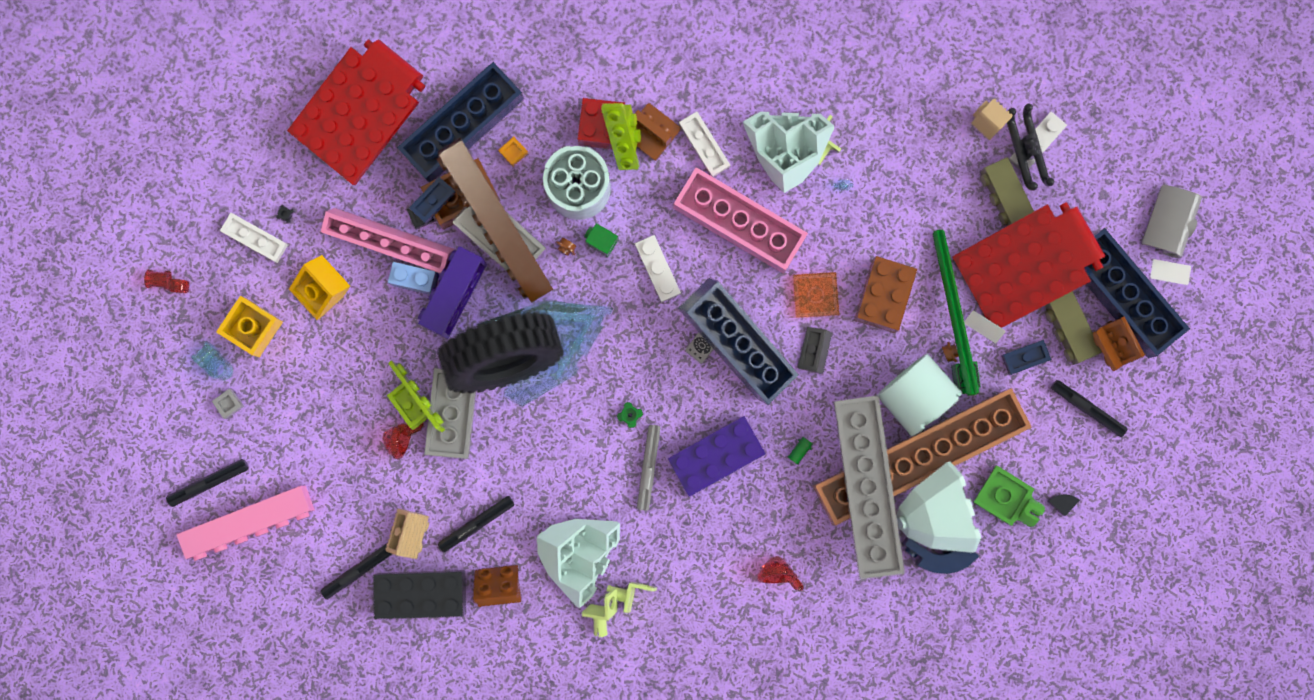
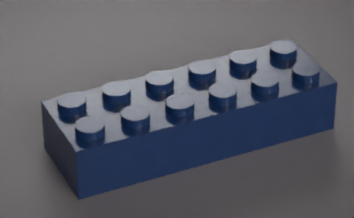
(464, 116)
(1130, 294)
(738, 341)

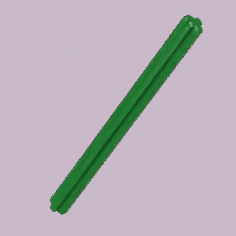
(955, 313)

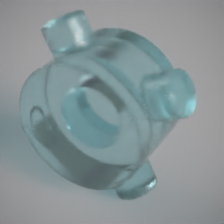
(843, 185)

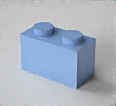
(412, 278)

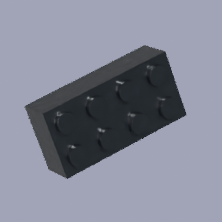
(419, 594)

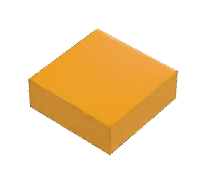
(513, 151)

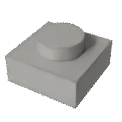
(227, 404)

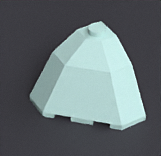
(788, 145)
(940, 513)
(576, 554)

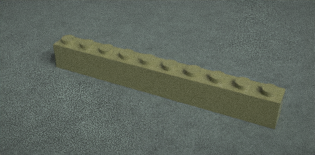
(1065, 311)

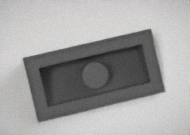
(815, 350)

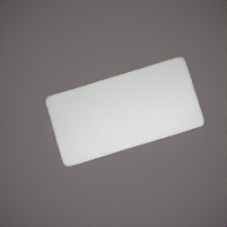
(1170, 272)
(984, 326)

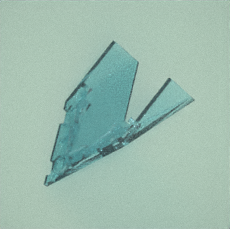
(577, 328)

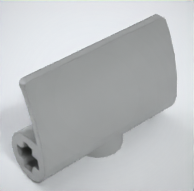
(1172, 220)

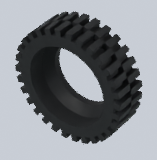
(500, 352)

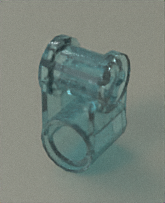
(210, 359)

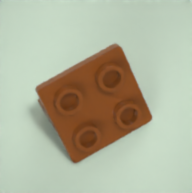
(656, 131)
(1117, 343)
(497, 586)

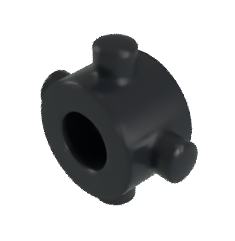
(284, 214)

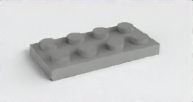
(468, 226)
(457, 414)

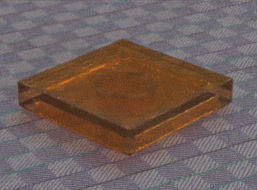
(816, 295)

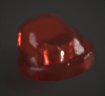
(398, 438)
(779, 571)

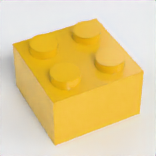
(249, 326)

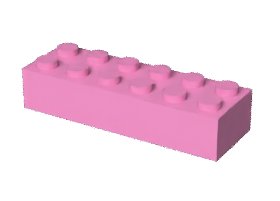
(739, 220)

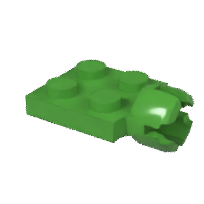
(1009, 499)

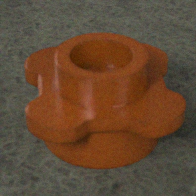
(566, 246)
(950, 352)

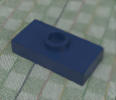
(432, 200)
(1026, 357)

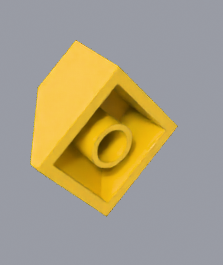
(319, 286)

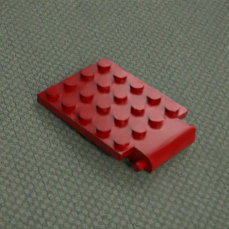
(358, 109)
(1030, 263)

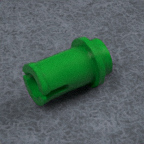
(800, 450)

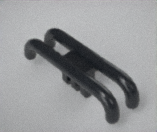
(1028, 149)

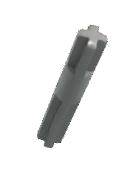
(648, 468)

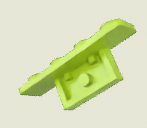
(623, 134)
(409, 402)

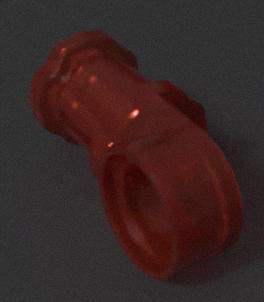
(165, 280)

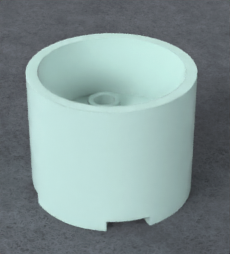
(582, 199)
(919, 394)

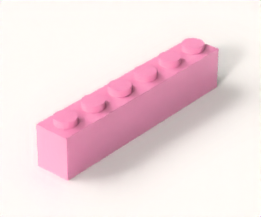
(386, 240)
(245, 522)

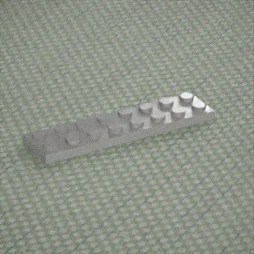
(869, 487)

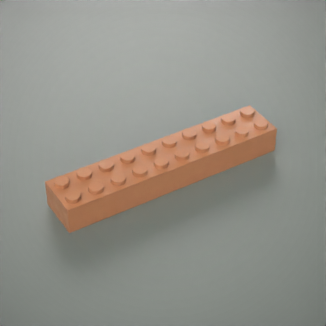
(947, 441)

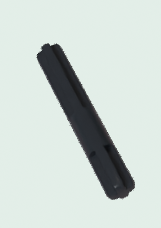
(1089, 408)
(207, 482)
(475, 524)
(355, 572)

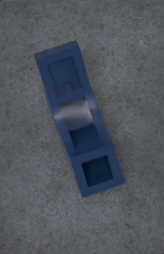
(939, 563)

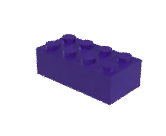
(452, 292)
(716, 456)

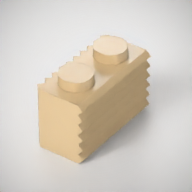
(990, 118)
(407, 533)

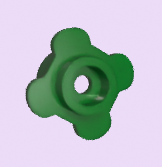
(631, 421)

